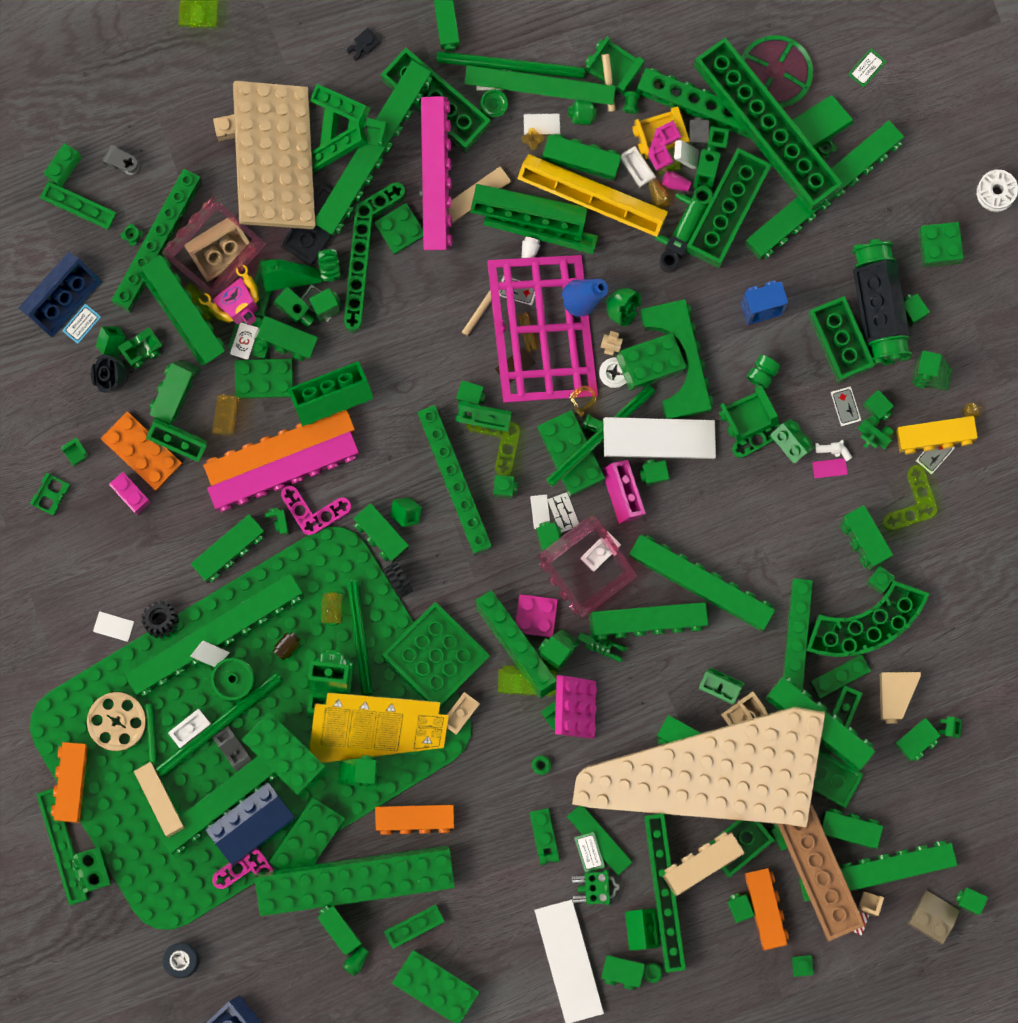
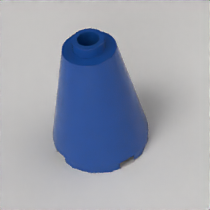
(584, 295)

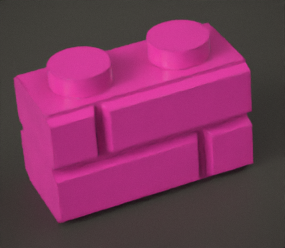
(129, 493)

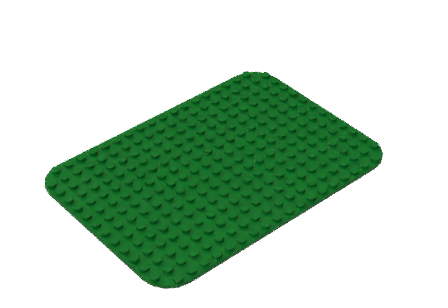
(115, 812)

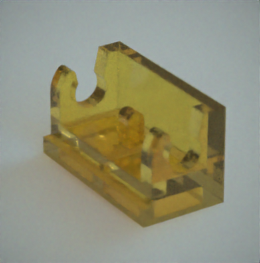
(225, 415)

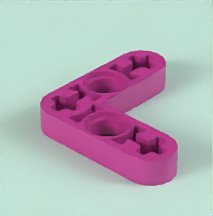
(308, 516)
(247, 866)

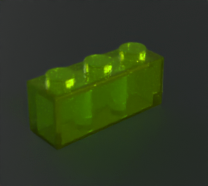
(513, 682)

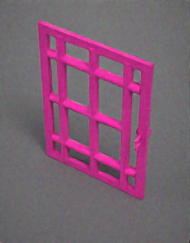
(542, 328)

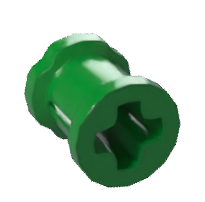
(631, 102)
(592, 424)

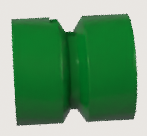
(763, 372)

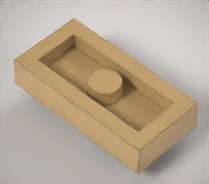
(461, 712)

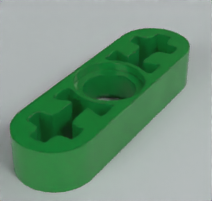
(747, 451)

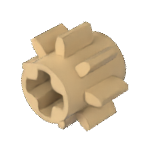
(611, 343)

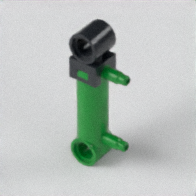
(685, 229)

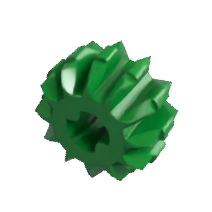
(328, 265)

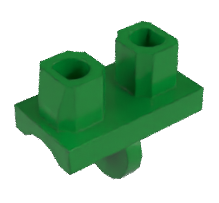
(872, 435)

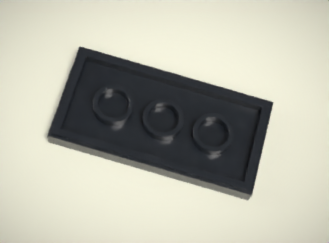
(308, 242)

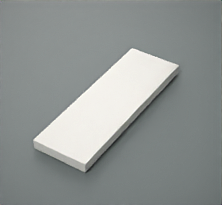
(659, 438)
(569, 961)

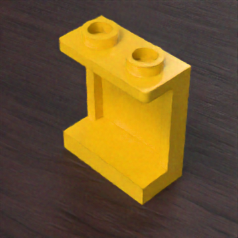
(646, 129)

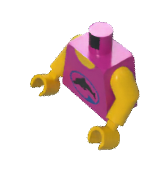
(236, 302)

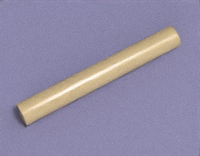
(608, 76)
(477, 315)

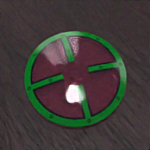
(781, 67)

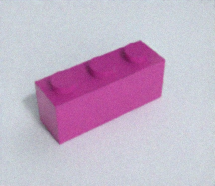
(623, 491)

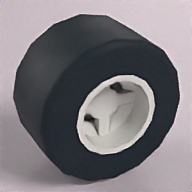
(180, 960)

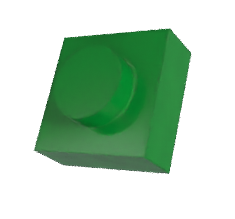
(802, 966)

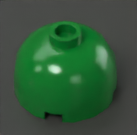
(622, 305)

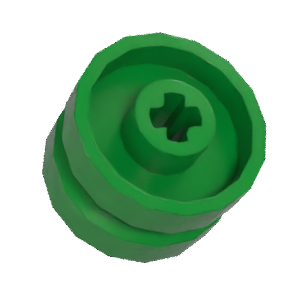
(222, 673)

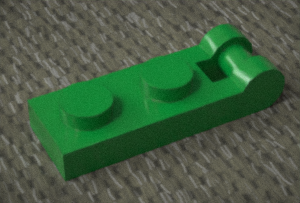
(483, 416)
(544, 836)

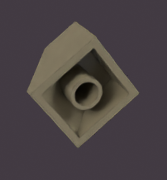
(933, 917)

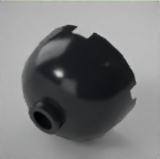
(109, 373)

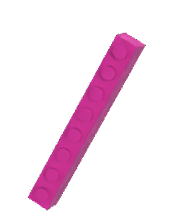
(435, 173)
(283, 471)

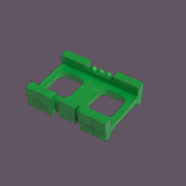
(45, 492)

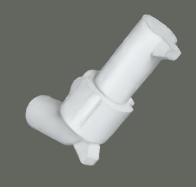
(835, 448)

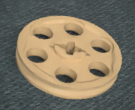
(125, 719)

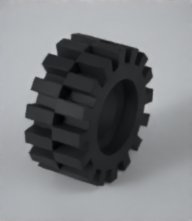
(398, 579)
(164, 628)

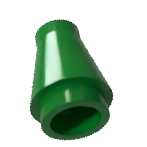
(355, 962)

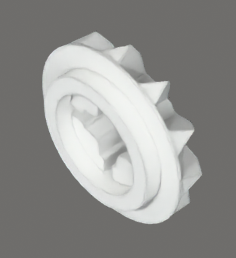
(606, 377)

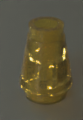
(658, 194)

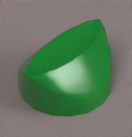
(493, 103)

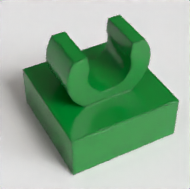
(953, 727)

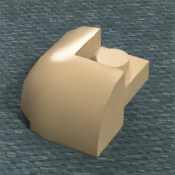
(744, 710)

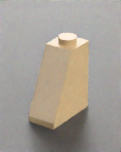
(896, 693)

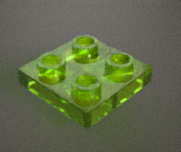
(198, 13)

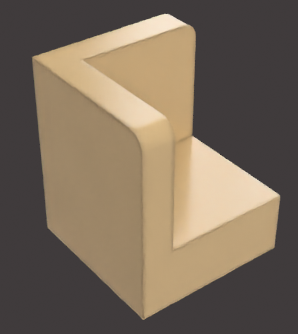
(870, 904)

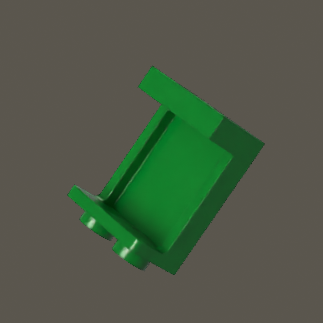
(623, 65)
(749, 415)

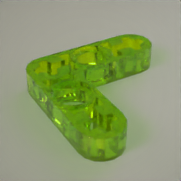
(505, 440)
(921, 502)

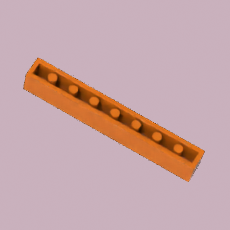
(277, 447)

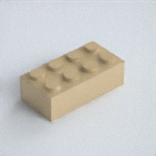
(703, 864)

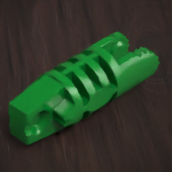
(602, 646)

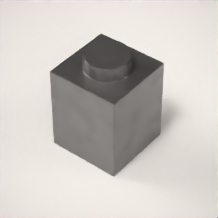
(698, 132)

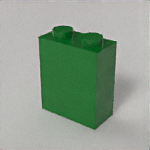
(339, 929)

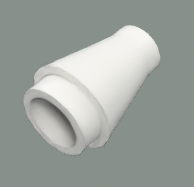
(530, 247)

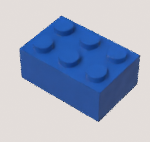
(764, 302)

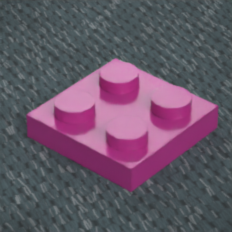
(536, 615)

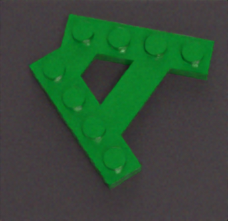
(333, 146)

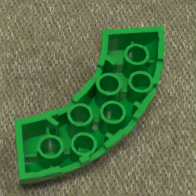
(869, 629)

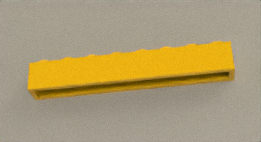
(592, 195)

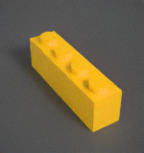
(936, 434)

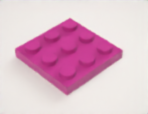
(575, 707)

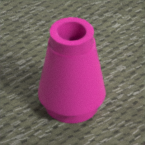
(675, 181)

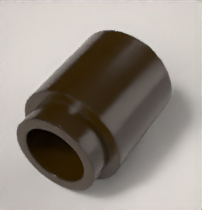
(286, 646)

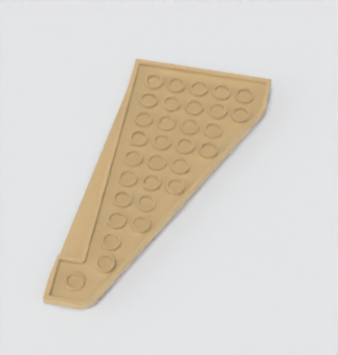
(734, 772)

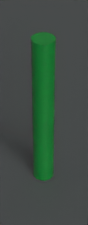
(150, 733)

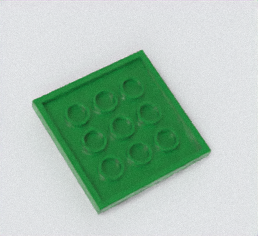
(435, 655)

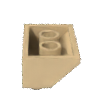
(216, 248)

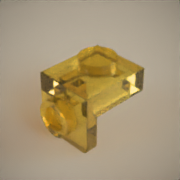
(331, 608)

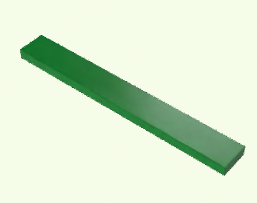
(540, 85)

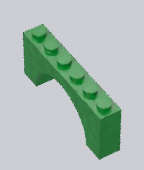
(693, 396)

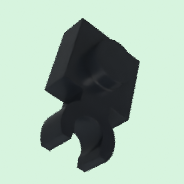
(364, 42)

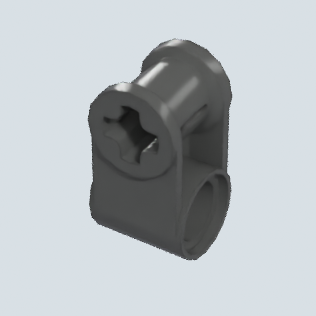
(119, 159)

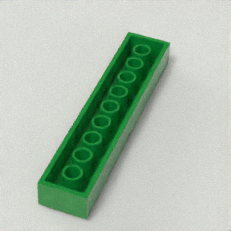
(767, 124)
(354, 880)

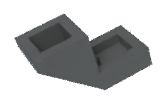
(232, 748)

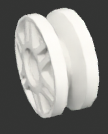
(993, 201)

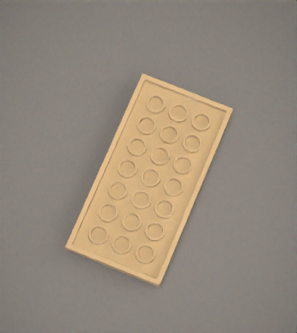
(273, 155)

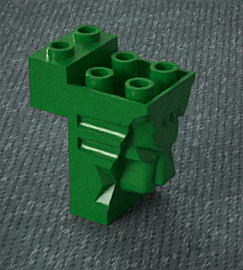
(328, 675)

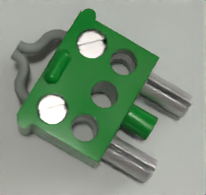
(602, 888)

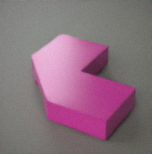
(658, 152)

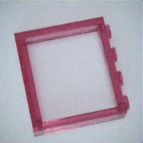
(193, 226)
(567, 541)

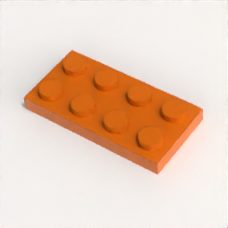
(149, 460)

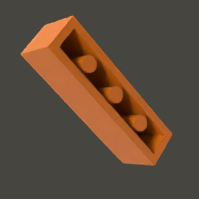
(70, 782)
(414, 818)
(765, 909)

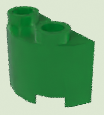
(141, 348)

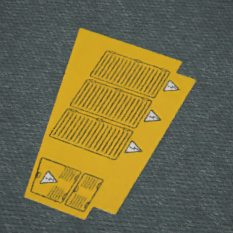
(374, 727)

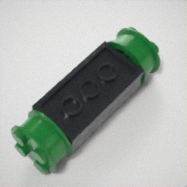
(881, 302)

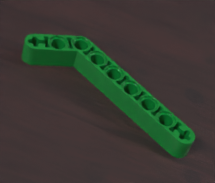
(363, 258)

